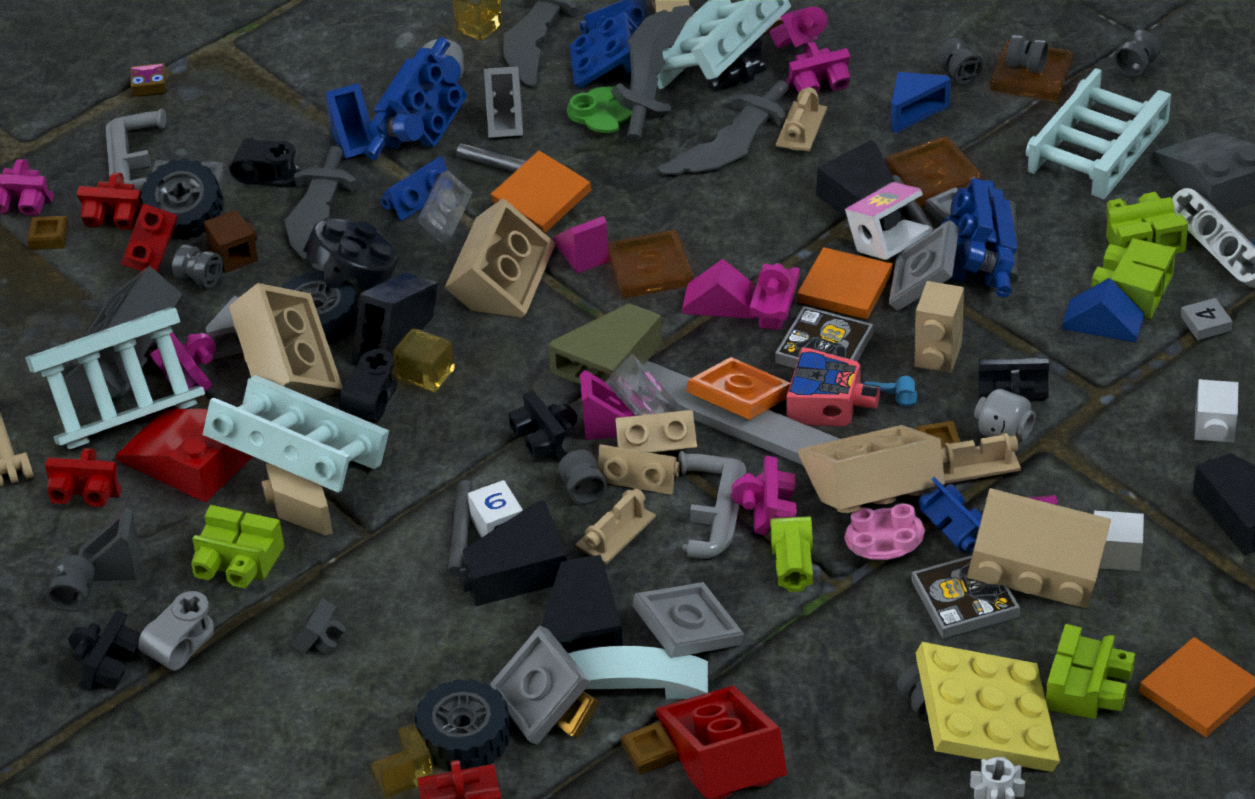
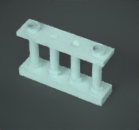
(719, 36)
(1119, 153)
(123, 340)
(296, 433)

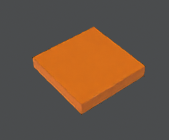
(543, 190)
(844, 283)
(739, 388)
(1199, 687)

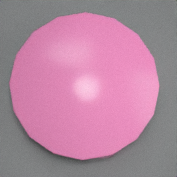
(884, 532)

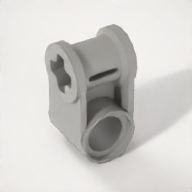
(176, 635)

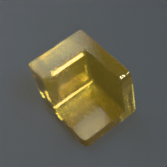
(478, 18)
(423, 359)
(400, 771)

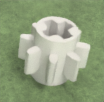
(997, 780)

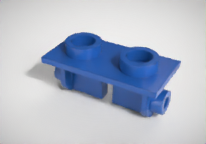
(635, 9)
(412, 192)
(947, 505)

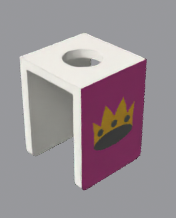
(876, 206)

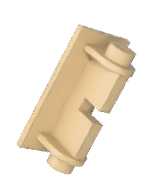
(802, 122)
(657, 432)
(992, 457)
(638, 469)
(616, 527)

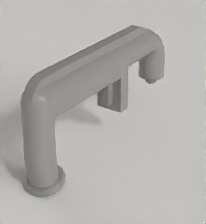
(117, 144)
(724, 514)

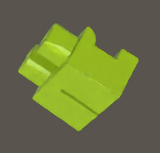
(1148, 220)
(1139, 271)
(236, 545)
(1081, 672)

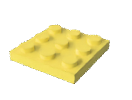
(986, 706)

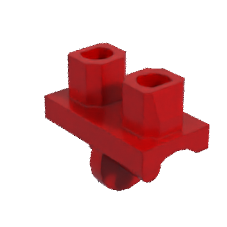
(113, 199)
(149, 239)
(84, 477)
(461, 784)

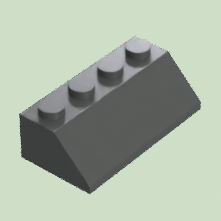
(137, 298)

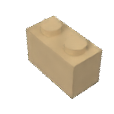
(939, 326)

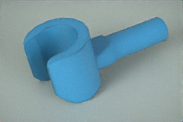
(903, 389)

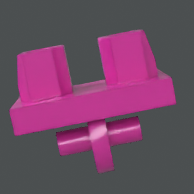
(799, 27)
(819, 66)
(24, 186)
(774, 295)
(196, 350)
(763, 494)

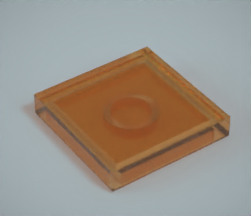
(1023, 83)
(933, 168)
(649, 263)

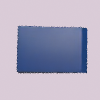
(917, 98)
(349, 120)
(1105, 313)

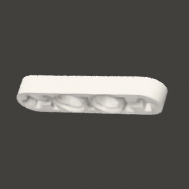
(1218, 239)

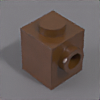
(232, 240)

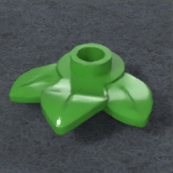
(598, 110)

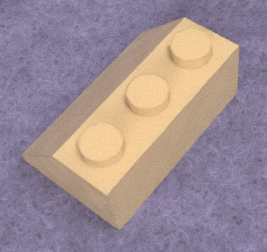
(500, 262)
(285, 340)
(873, 467)
(1039, 548)

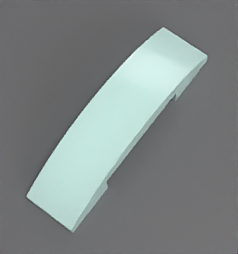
(643, 668)

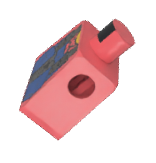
(827, 390)

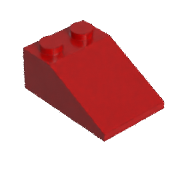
(182, 457)
(724, 742)

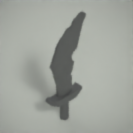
(522, 39)
(647, 61)
(735, 139)
(317, 200)

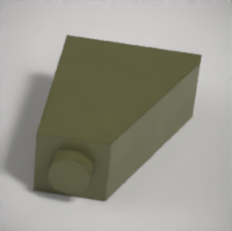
(606, 343)

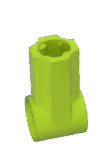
(793, 547)

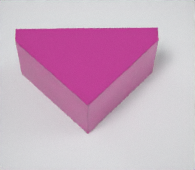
(584, 245)
(719, 293)
(600, 408)

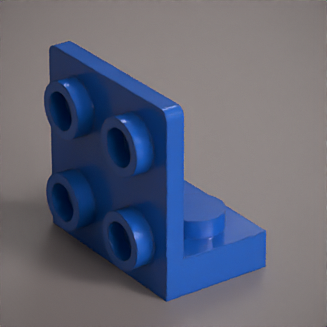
(602, 49)

